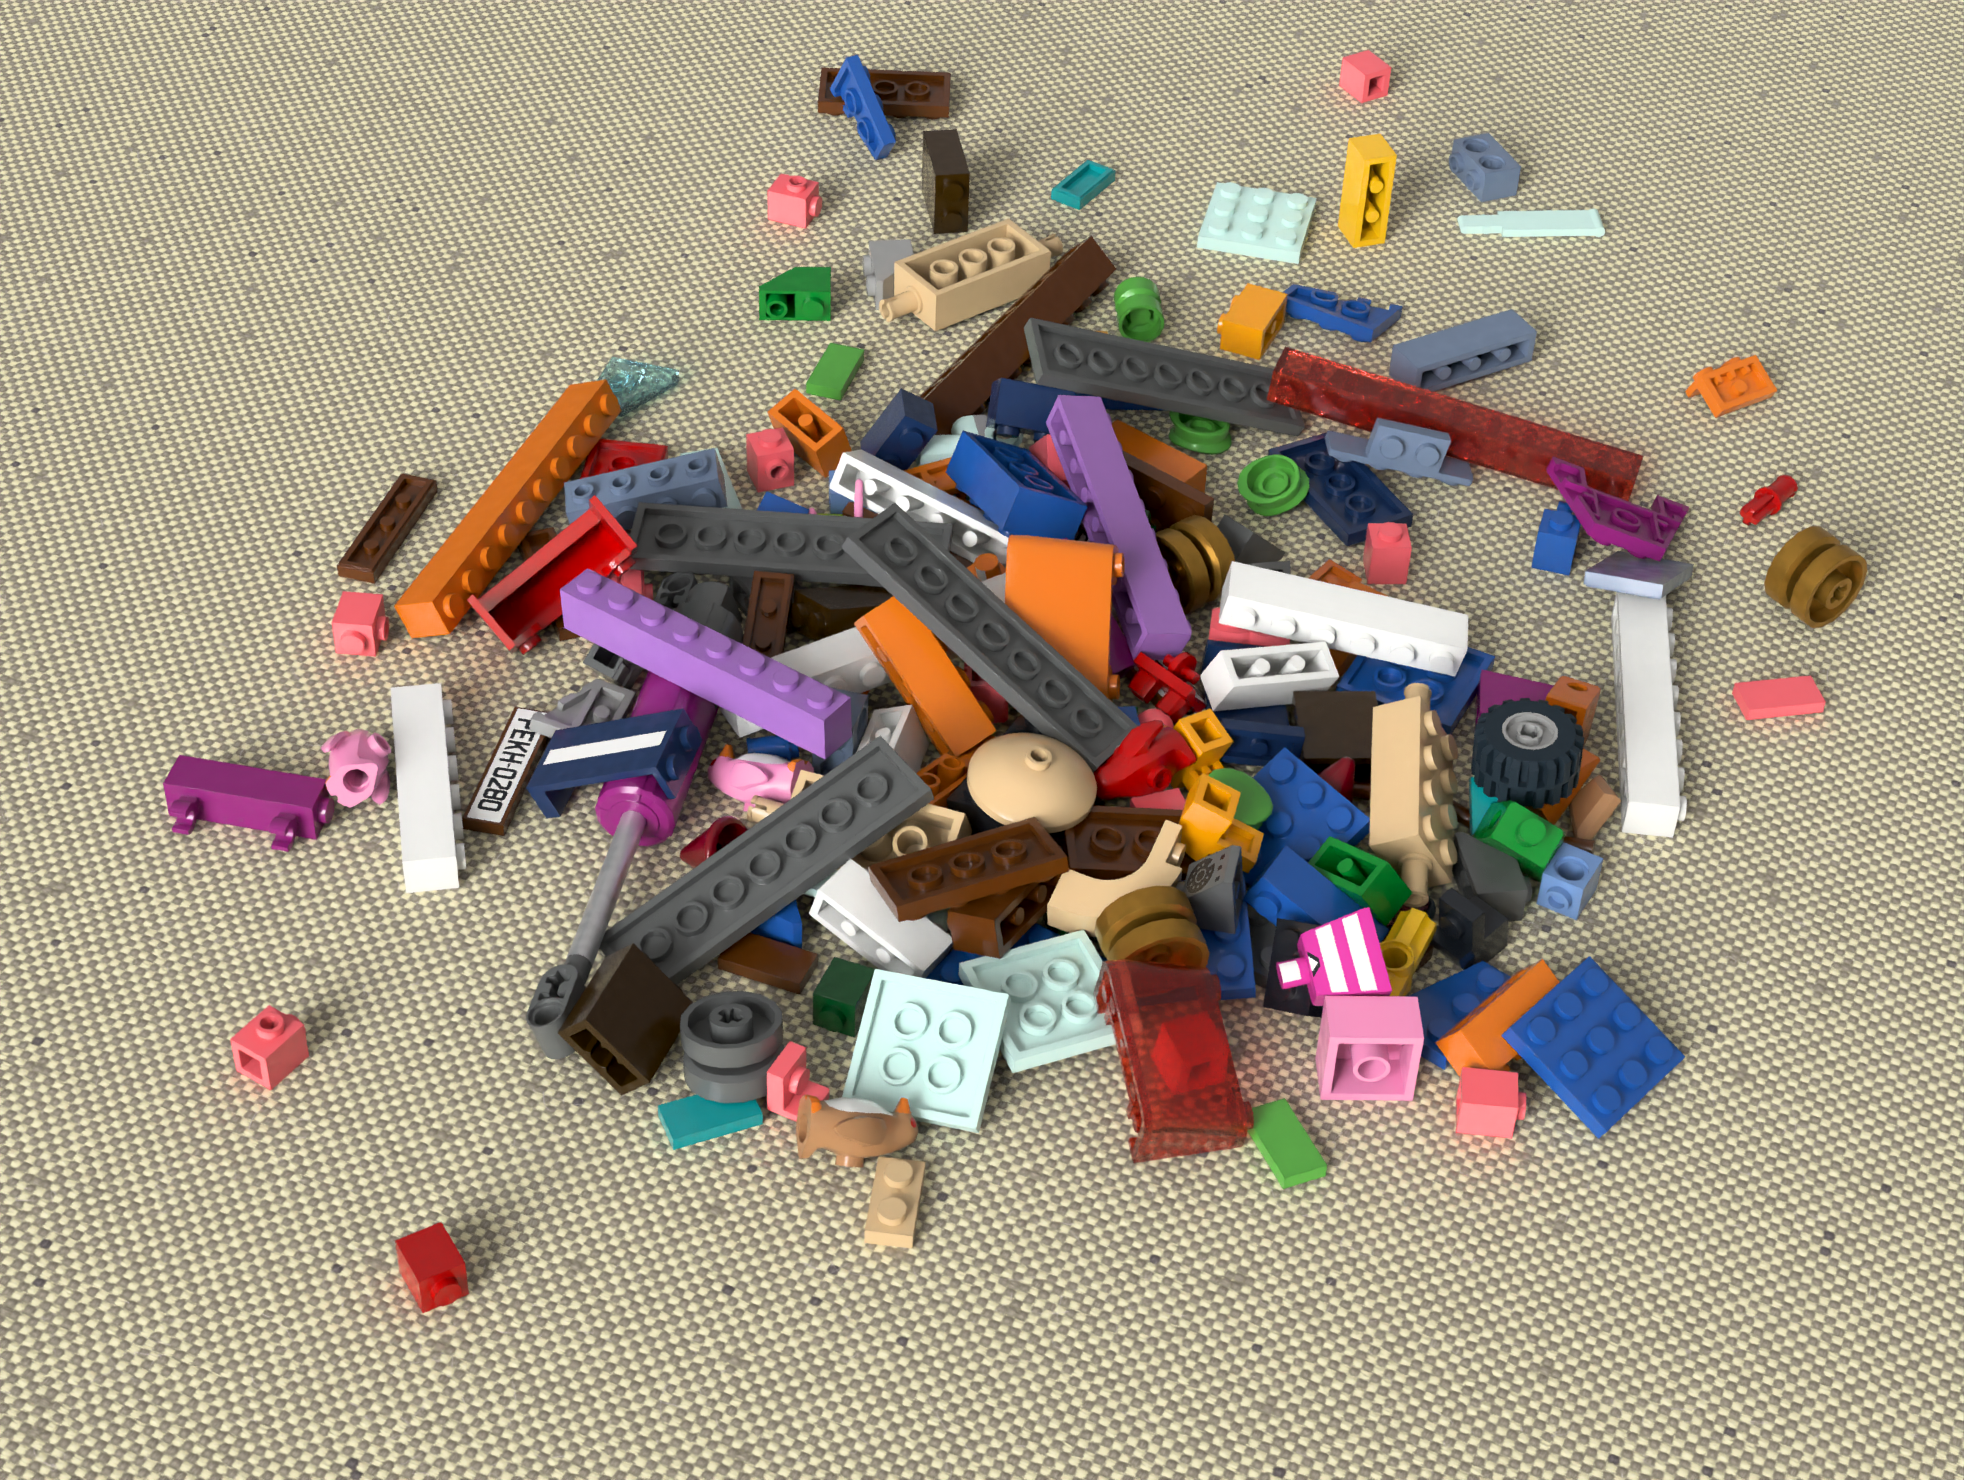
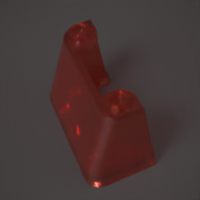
(1173, 1058)

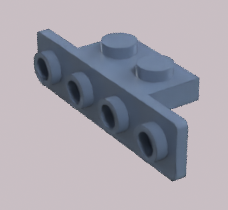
(1403, 449)

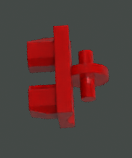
(1179, 695)

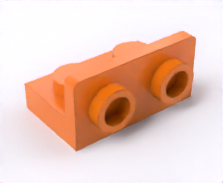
(1732, 385)

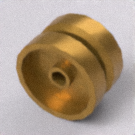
(1196, 560)
(1815, 576)
(1153, 927)

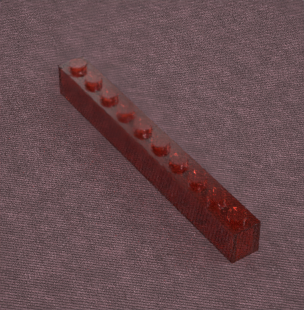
(1475, 432)

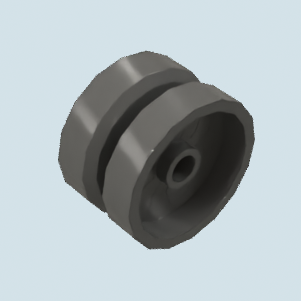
(730, 1045)

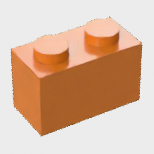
(810, 431)

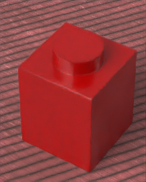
(432, 1267)

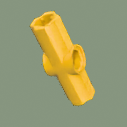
(1406, 947)

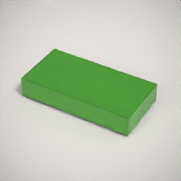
(835, 371)
(1286, 1144)

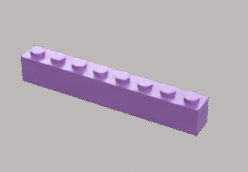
(1116, 515)
(707, 663)

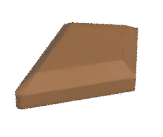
(1592, 807)

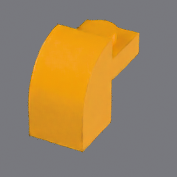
(1208, 743)
(1211, 825)

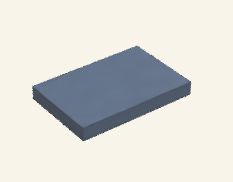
(1638, 576)

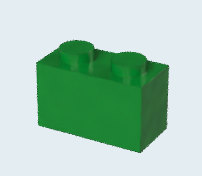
(1362, 877)

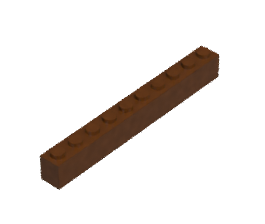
(1004, 346)

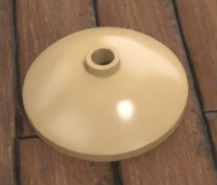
(1030, 778)

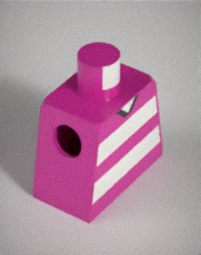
(1338, 960)

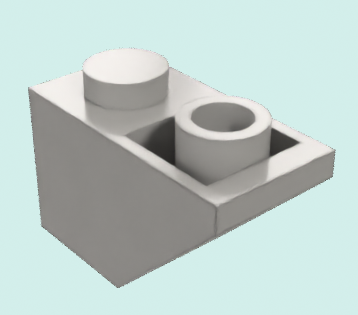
(879, 266)

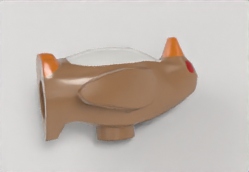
(853, 1128)

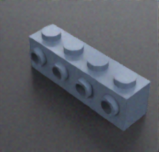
(1464, 352)
(680, 480)

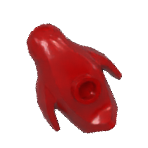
(1143, 762)

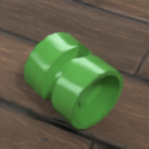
(1139, 309)

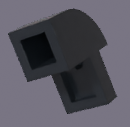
(1469, 930)

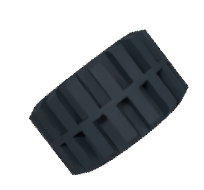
(1527, 752)

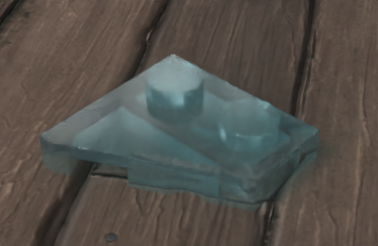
(637, 382)

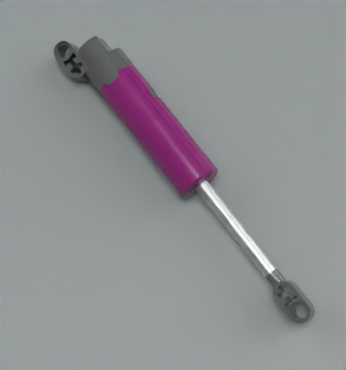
(633, 812)

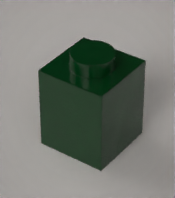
(842, 996)

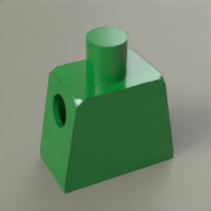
(1521, 836)

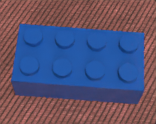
(1014, 489)

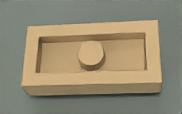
(895, 1202)

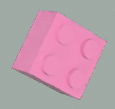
(1369, 1048)

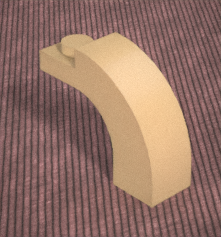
(1081, 899)

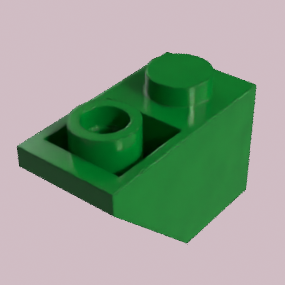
(797, 295)

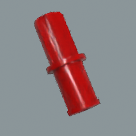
(1768, 500)

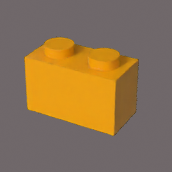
(1252, 321)

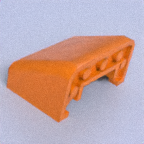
(1067, 599)

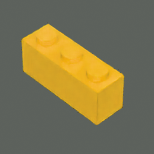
(1367, 190)

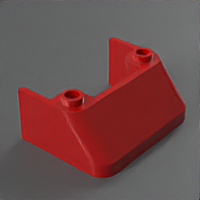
(530, 594)

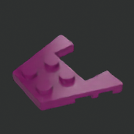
(1614, 520)

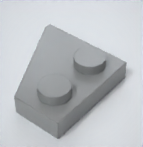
(593, 704)

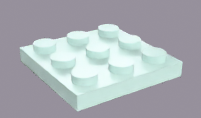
(1257, 222)
(1050, 997)
(928, 1046)

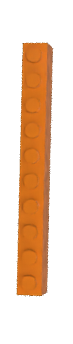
(507, 510)

